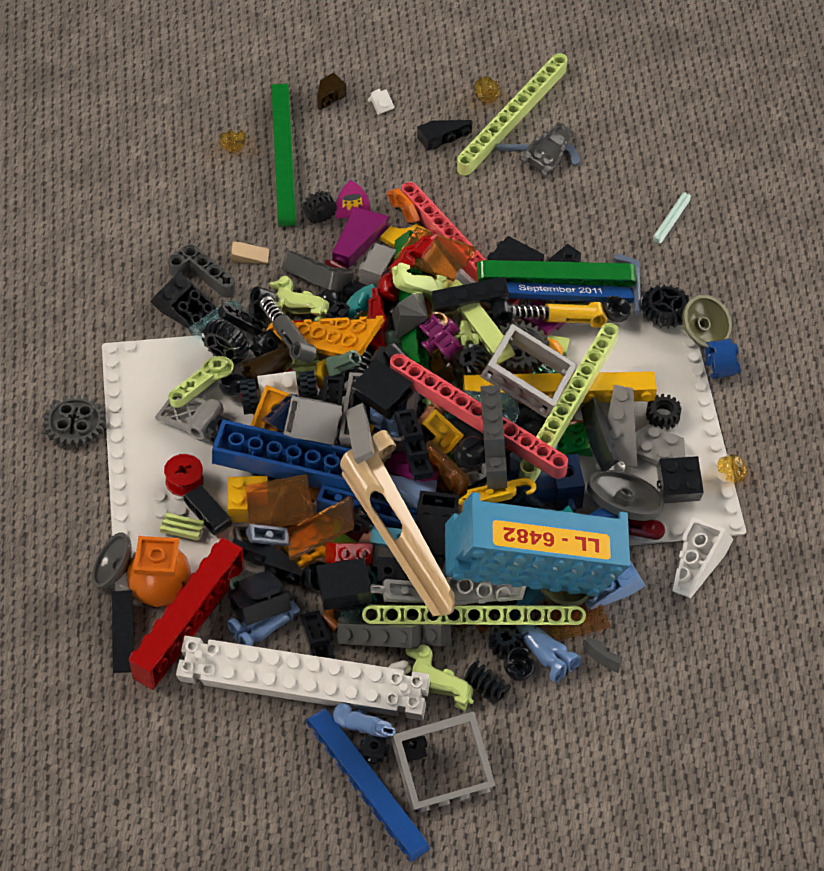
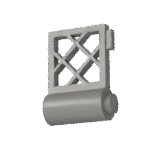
(199, 417)

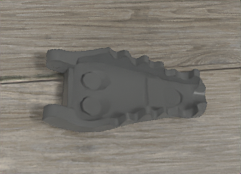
(548, 149)

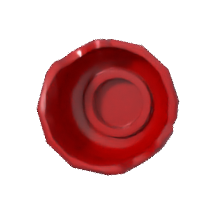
(387, 290)

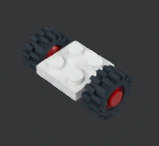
(283, 381)

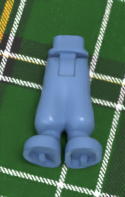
(261, 629)
(549, 651)
(360, 721)

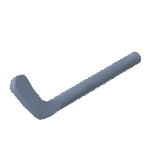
(575, 160)
(618, 258)

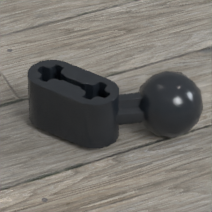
(336, 308)

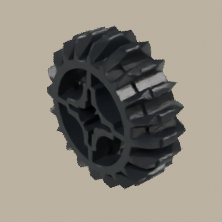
(664, 310)
(225, 340)

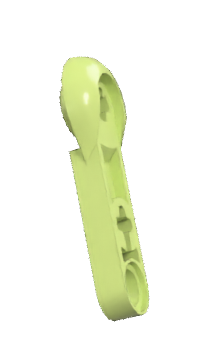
(211, 371)

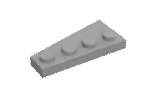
(622, 420)

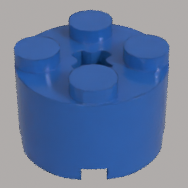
(722, 358)

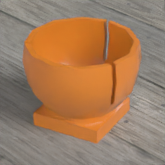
(157, 570)

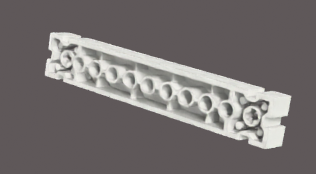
(303, 677)

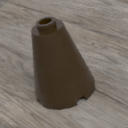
(269, 363)

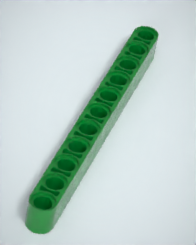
(283, 155)
(412, 340)

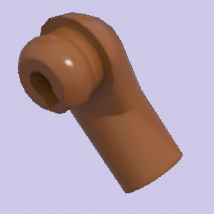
(329, 619)

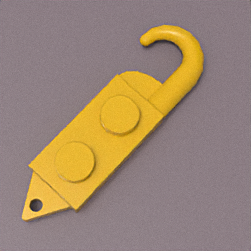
(500, 494)

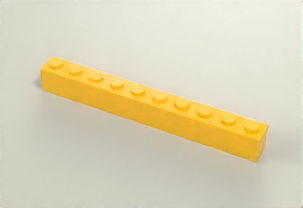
(642, 383)

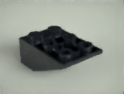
(182, 301)
(432, 514)

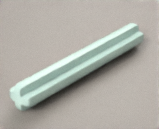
(671, 217)

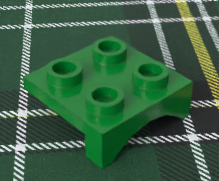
(575, 441)

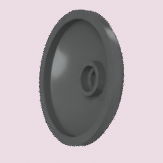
(112, 561)

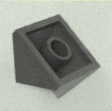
(409, 314)

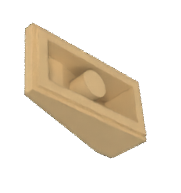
(249, 253)

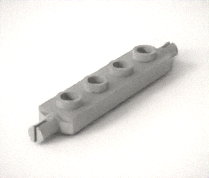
(397, 591)

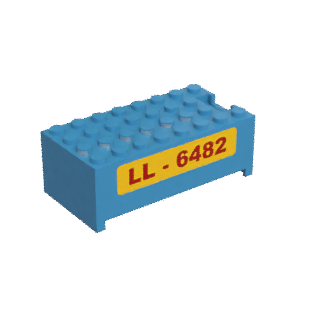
(535, 547)

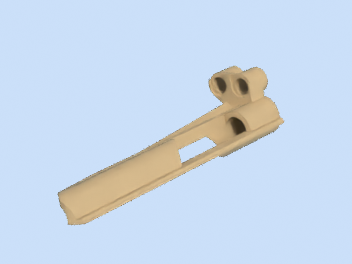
(410, 548)

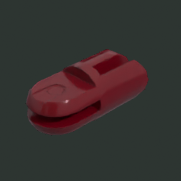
(647, 529)

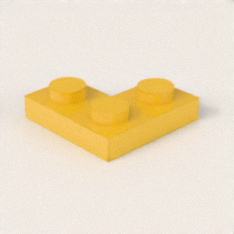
(445, 433)

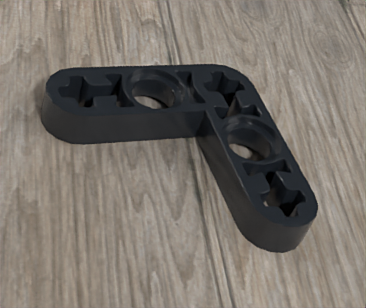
(253, 323)

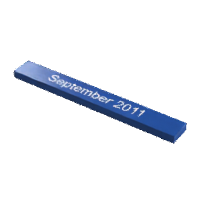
(567, 292)

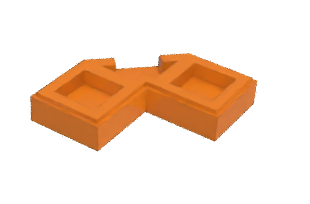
(399, 199)

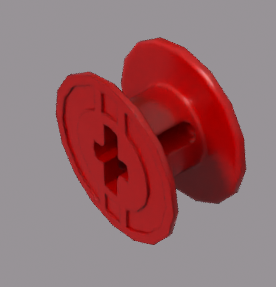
(183, 474)

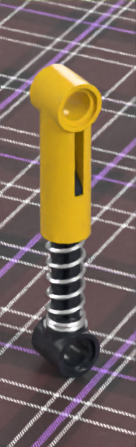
(558, 313)

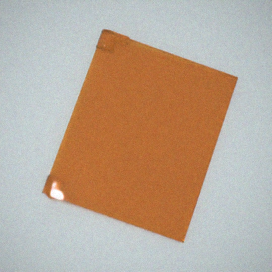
(444, 257)
(325, 527)

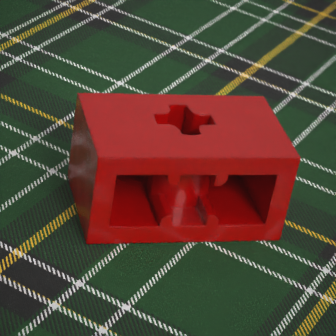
(348, 551)

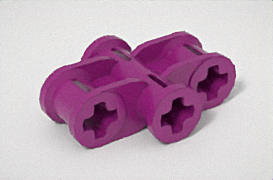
(440, 337)

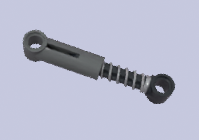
(298, 346)

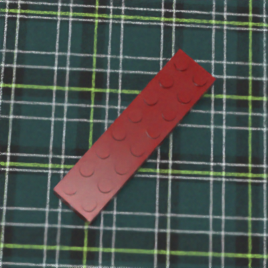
(186, 613)

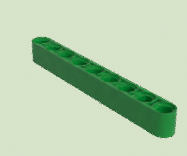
(559, 272)

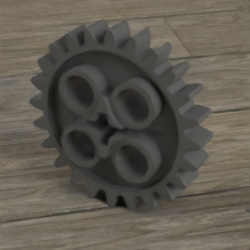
(522, 359)
(87, 425)

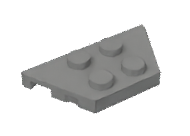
(658, 444)

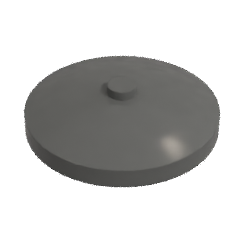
(627, 493)

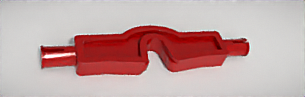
(417, 250)
(376, 308)

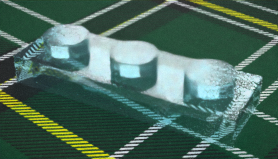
(198, 327)

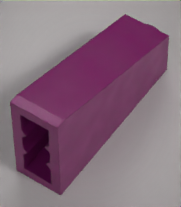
(358, 235)

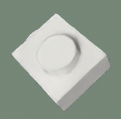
(381, 101)

